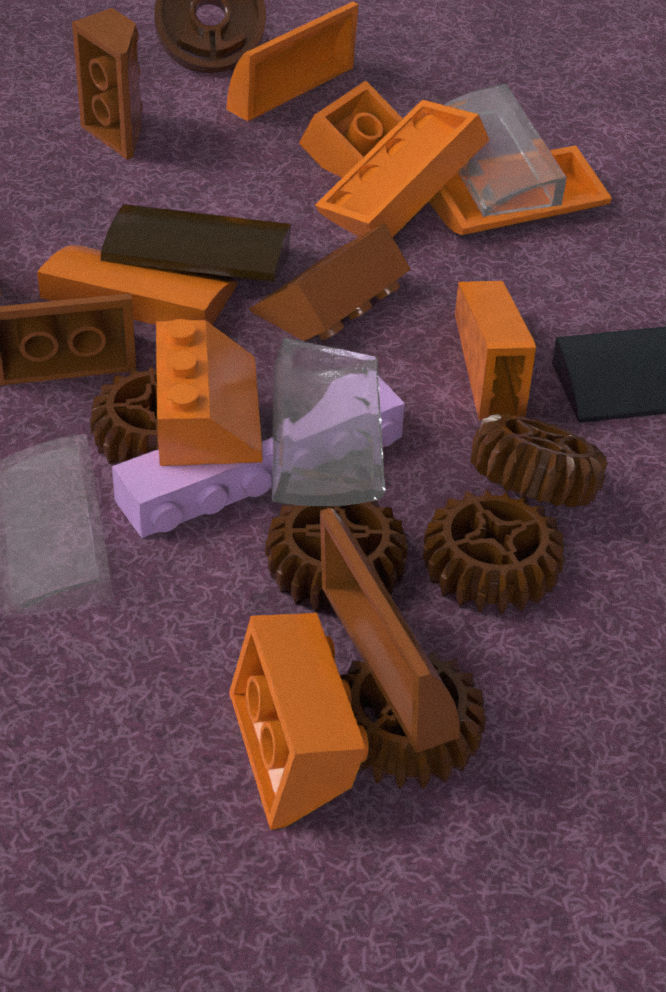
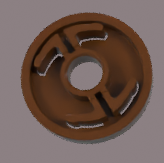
(179, 25)

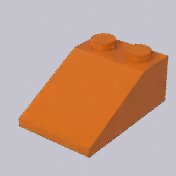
(348, 129)

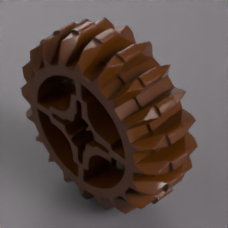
(126, 416)
(538, 460)
(296, 547)
(481, 547)
(388, 744)

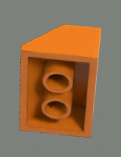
(205, 396)
(295, 716)

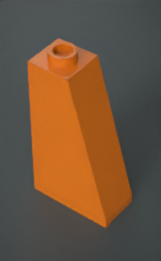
(495, 348)

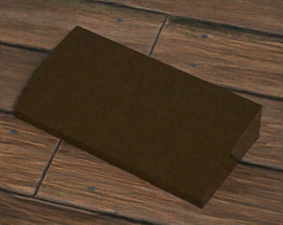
(197, 242)

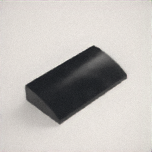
(613, 373)

